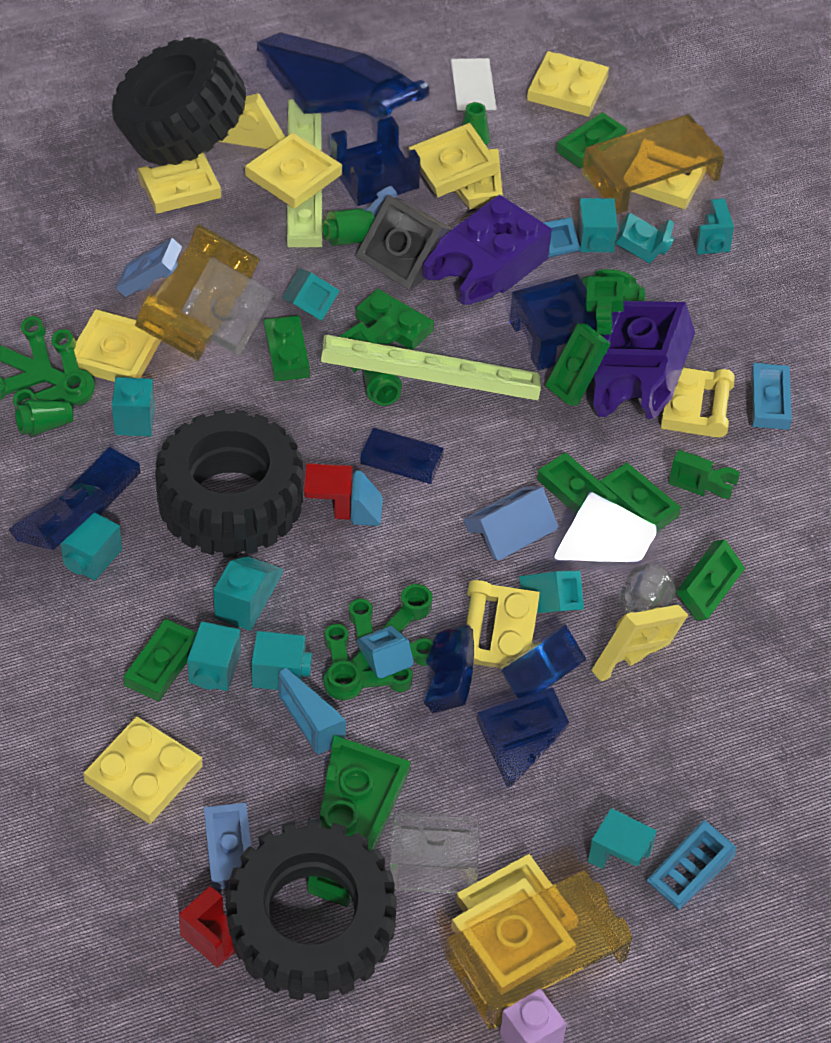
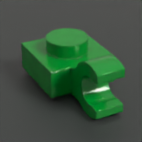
(604, 297)
(382, 332)
(697, 475)

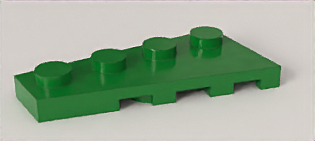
(359, 795)

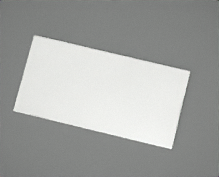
(473, 82)

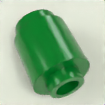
(347, 226)

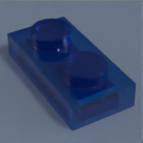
(402, 455)
(111, 473)

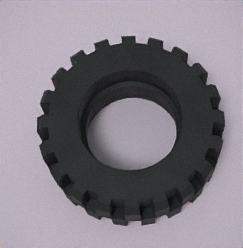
(179, 101)
(229, 520)
(306, 854)

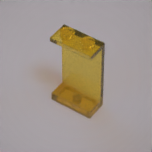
(650, 157)
(162, 312)
(536, 944)

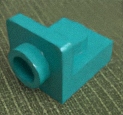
(717, 230)
(644, 239)

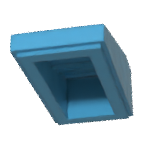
(310, 712)
(715, 841)

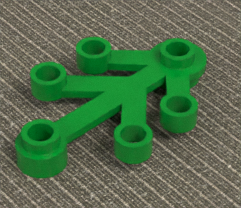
(41, 370)
(355, 671)

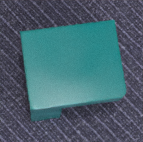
(310, 294)
(558, 590)
(621, 838)

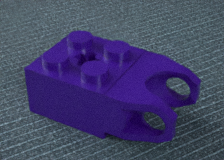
(490, 250)
(644, 356)

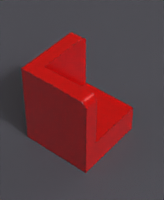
(330, 482)
(206, 927)

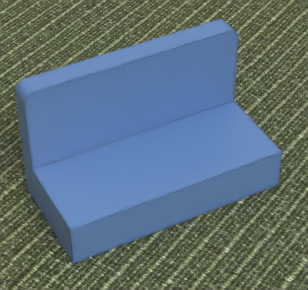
(513, 521)

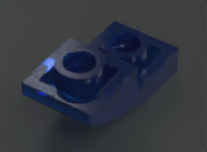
(452, 663)
(543, 663)

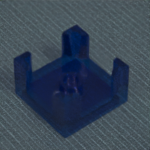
(376, 164)
(551, 315)

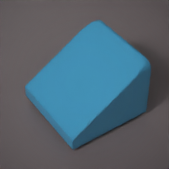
(563, 237)
(366, 501)
(386, 651)

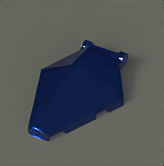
(338, 78)

